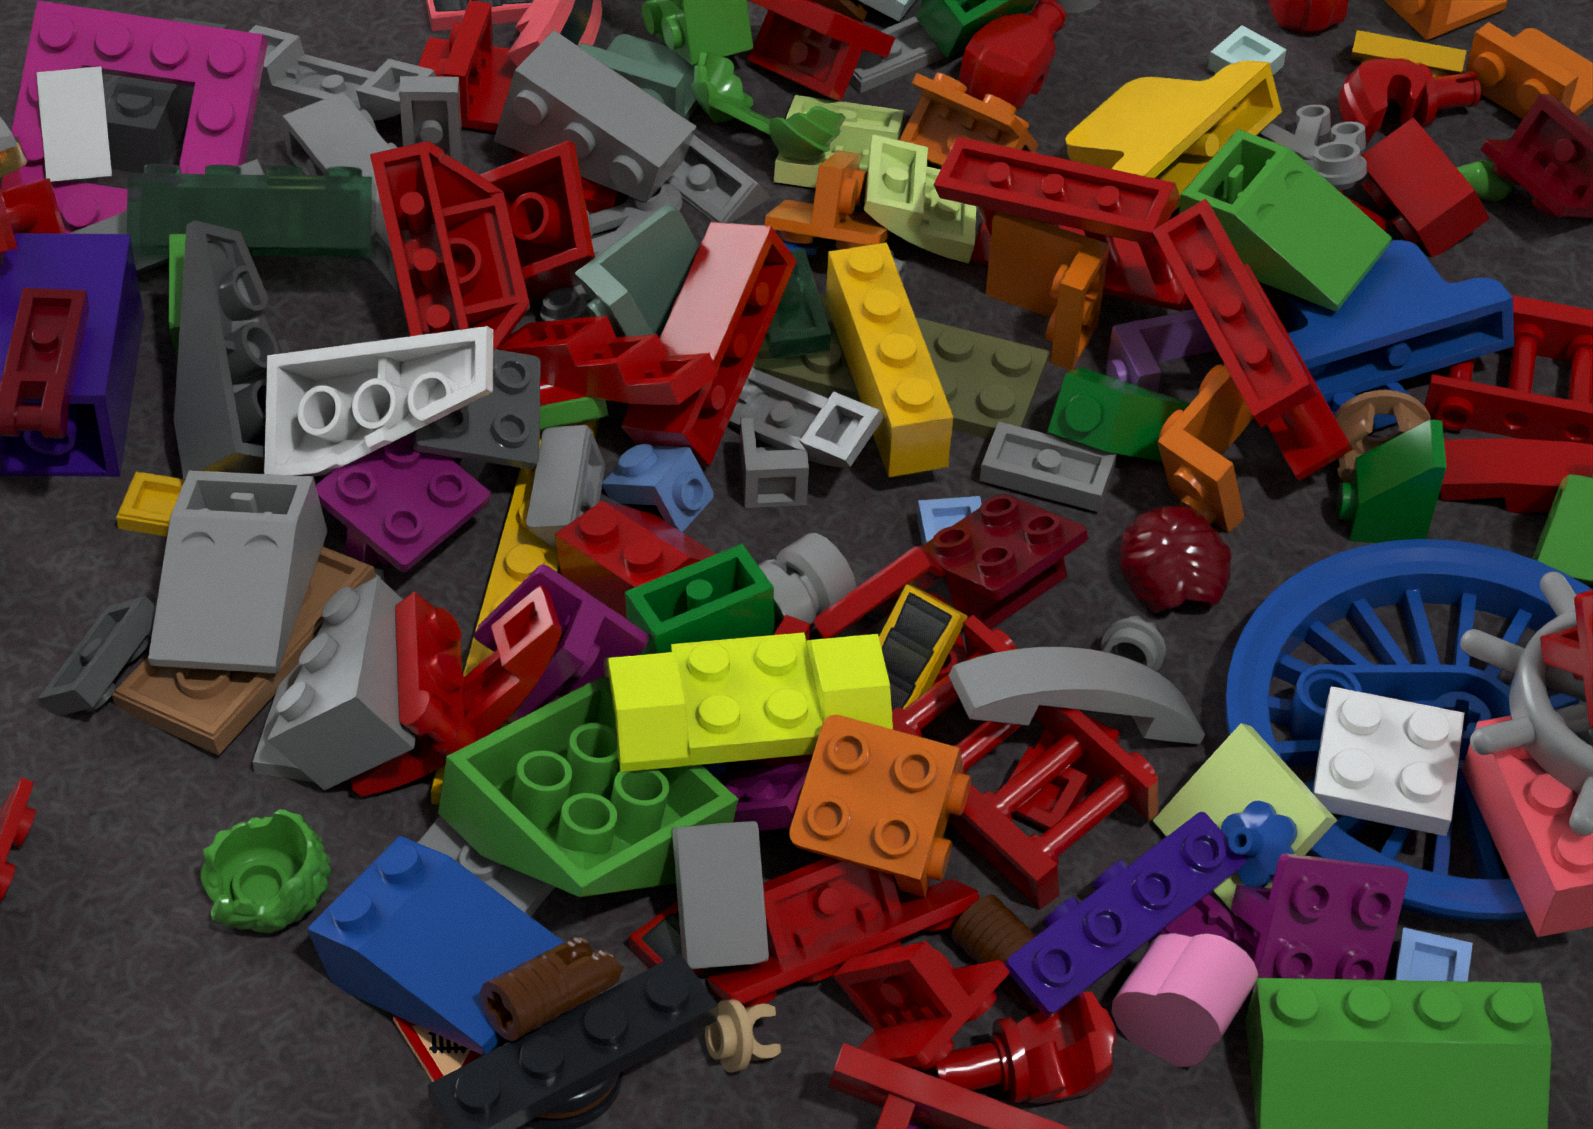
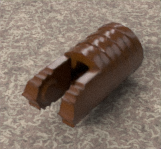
(993, 933)
(547, 987)

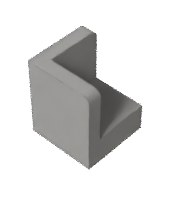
(770, 474)

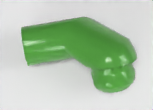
(1485, 181)

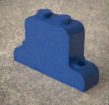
(1399, 324)

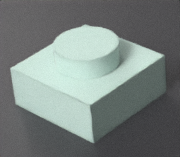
(1245, 46)

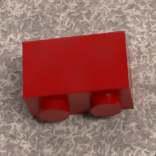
(1423, 190)

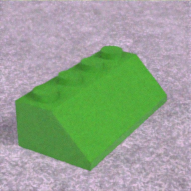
(1398, 1054)

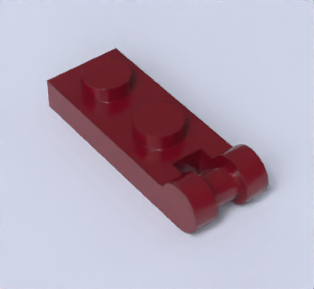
(42, 361)

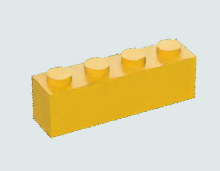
(889, 359)

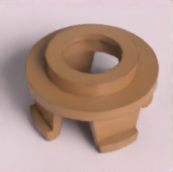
(1357, 420)

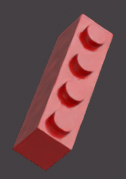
(720, 312)

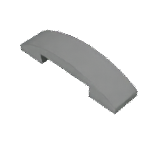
(312, 79)
(799, 419)
(1016, 681)

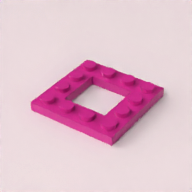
(216, 61)

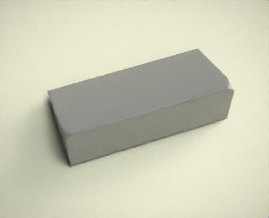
(715, 184)
(565, 480)
(720, 894)

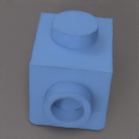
(661, 478)

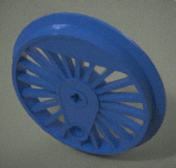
(1350, 586)

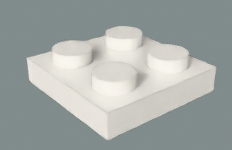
(1388, 760)

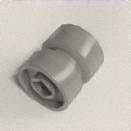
(808, 578)

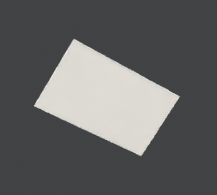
(74, 124)

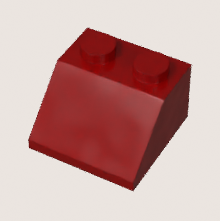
(547, 217)
(621, 549)

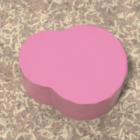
(1184, 996)

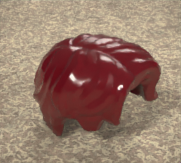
(1174, 558)

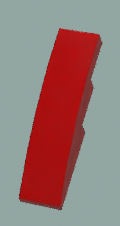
(593, 362)
(1512, 468)

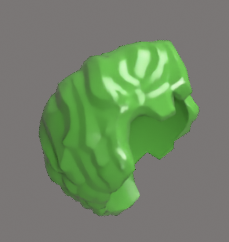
(265, 873)

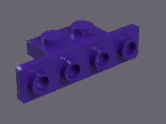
(1122, 914)

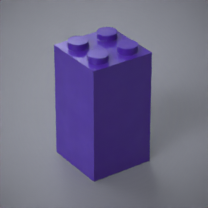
(107, 355)

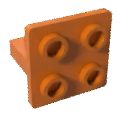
(949, 112)
(832, 215)

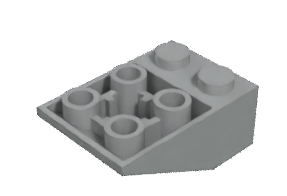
(236, 570)

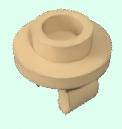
(733, 1038)

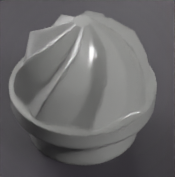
(1135, 641)

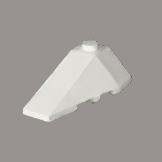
(358, 397)

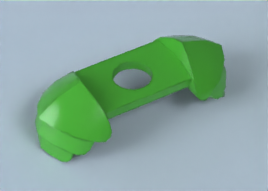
(723, 99)

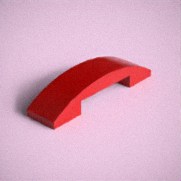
(491, 691)

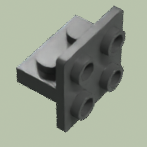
(496, 427)

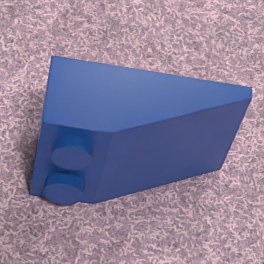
(424, 939)

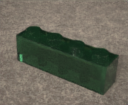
(274, 211)

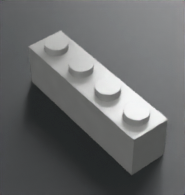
(340, 135)

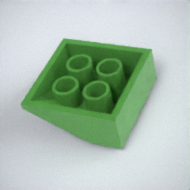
(561, 811)

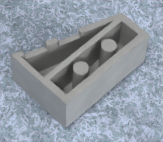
(617, 128)
(345, 698)

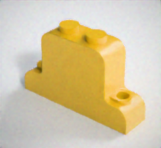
(1175, 125)

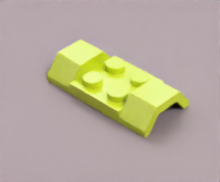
(743, 698)

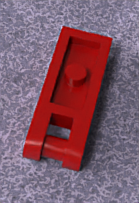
(431, 675)

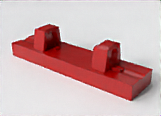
(921, 1097)

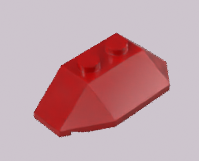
(449, 243)

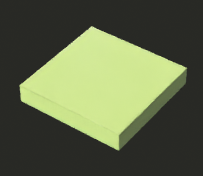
(1233, 777)

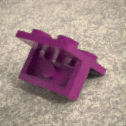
(400, 503)
(587, 637)
(1323, 918)

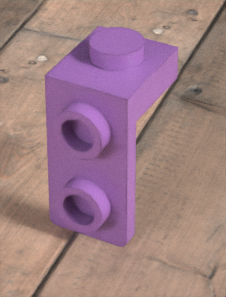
(1142, 343)

